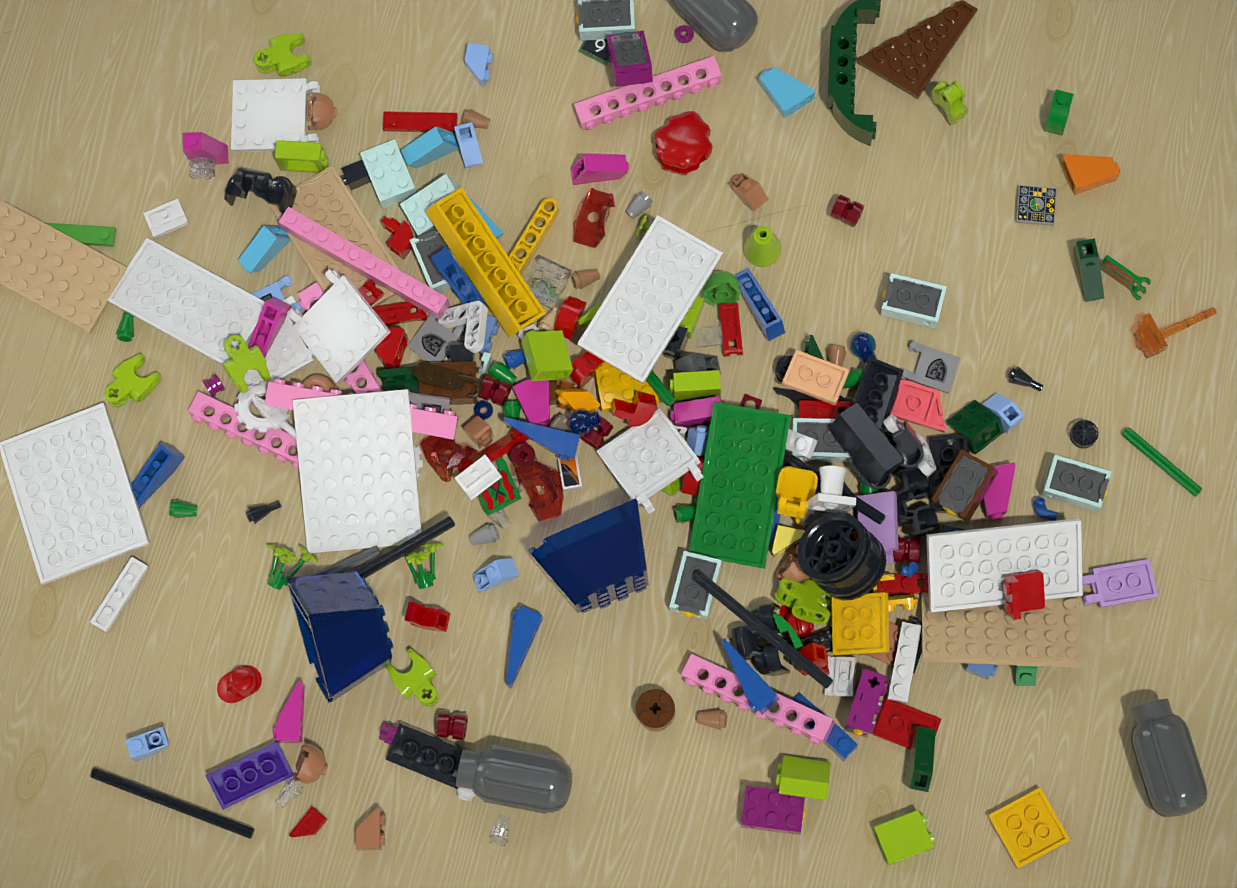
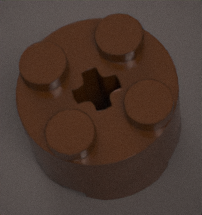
(645, 715)

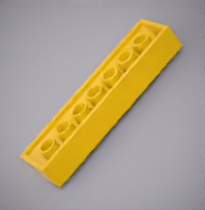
(485, 262)

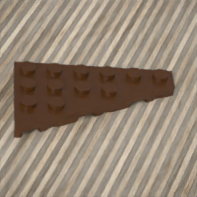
(918, 53)

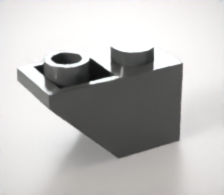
(697, 363)

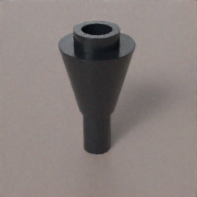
(1020, 377)
(258, 512)

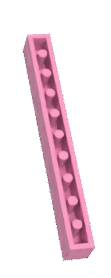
(364, 263)
(423, 421)

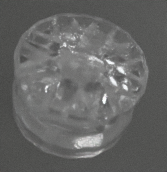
(202, 168)

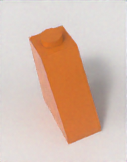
(1089, 171)

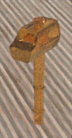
(1152, 340)

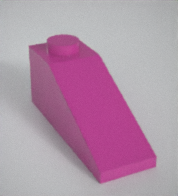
(269, 324)
(290, 722)

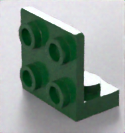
(399, 379)
(977, 425)

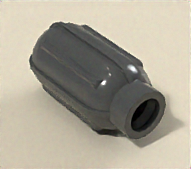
(722, 22)
(1167, 760)
(516, 778)

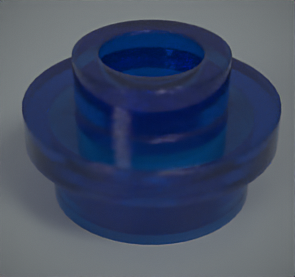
(483, 404)

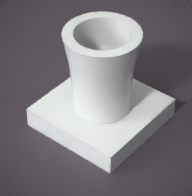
(831, 492)

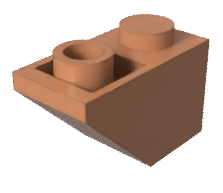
(748, 191)
(479, 432)
(369, 832)

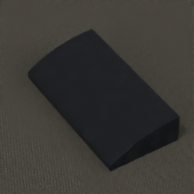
(944, 452)
(426, 754)

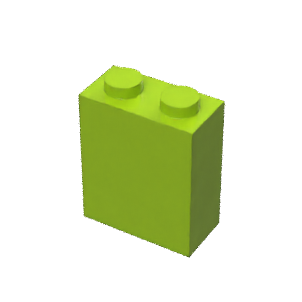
(547, 355)
(695, 385)
(803, 777)
(904, 837)

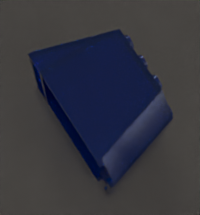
(596, 558)
(340, 629)

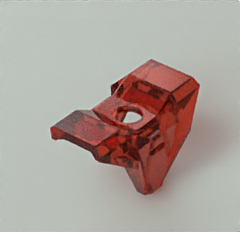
(589, 232)
(442, 463)
(548, 504)

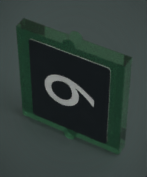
(596, 50)

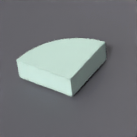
(487, 359)

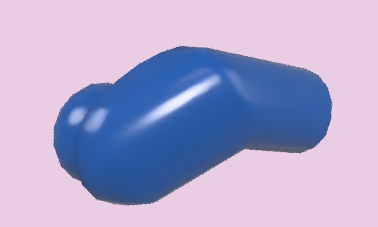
(1042, 511)
(909, 570)

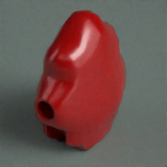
(683, 143)

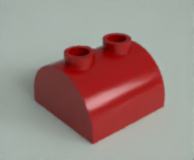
(392, 348)

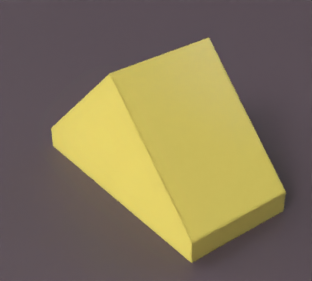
(785, 539)

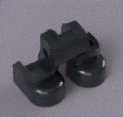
(274, 191)
(908, 447)
(915, 486)
(747, 644)

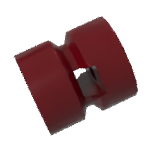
(847, 210)
(495, 390)
(595, 438)
(523, 455)
(908, 550)
(451, 725)

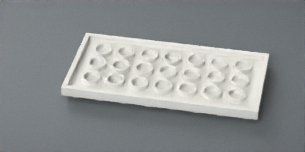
(650, 299)
(186, 301)
(971, 565)

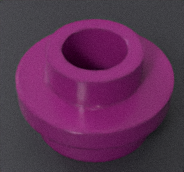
(684, 39)

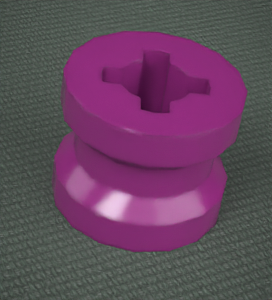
(213, 385)

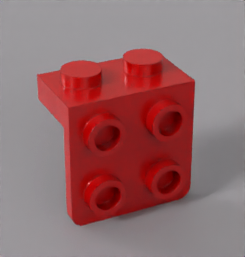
(1023, 593)

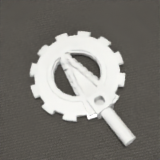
(272, 416)

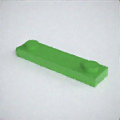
(88, 234)

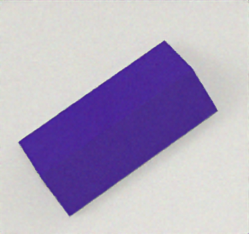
(249, 775)

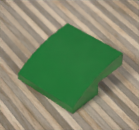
(785, 627)

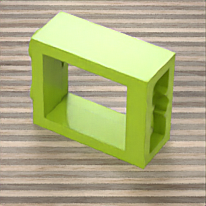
(301, 156)

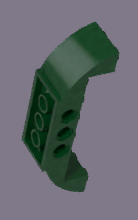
(843, 71)

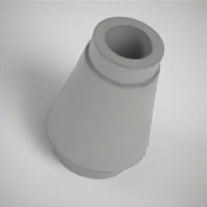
(639, 204)
(484, 535)

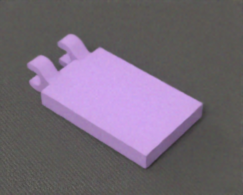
(887, 531)
(1121, 584)

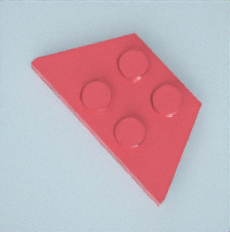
(919, 406)

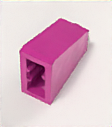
(202, 145)
(598, 168)
(534, 401)
(694, 412)
(998, 495)

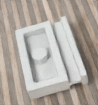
(166, 218)
(478, 477)
(843, 673)

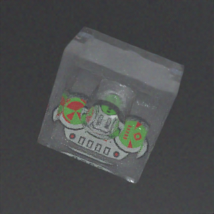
(547, 280)

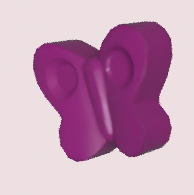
(387, 732)

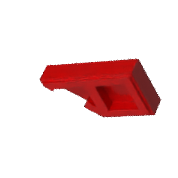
(309, 824)

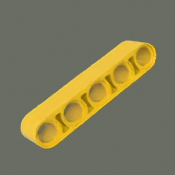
(536, 232)

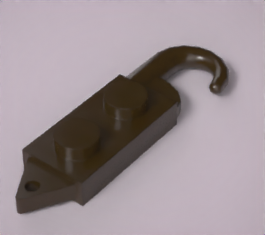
(445, 378)

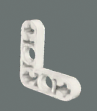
(475, 313)
(927, 464)

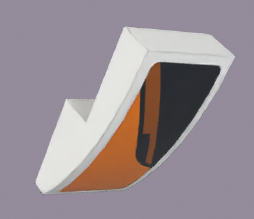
(570, 474)

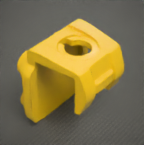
(794, 490)
(907, 601)

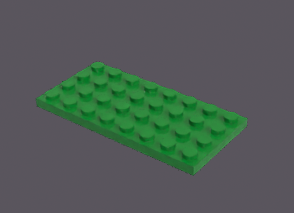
(739, 484)

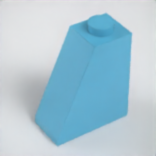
(785, 91)
(430, 147)
(264, 248)

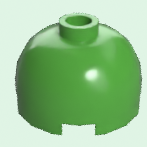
(721, 288)

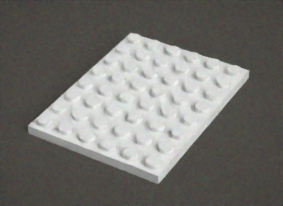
(357, 470)
(73, 493)

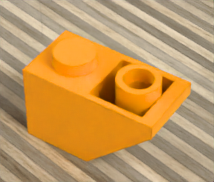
(577, 399)

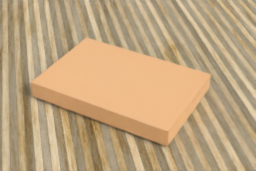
(815, 377)

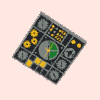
(1036, 205)

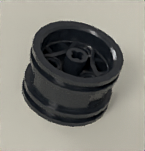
(841, 556)

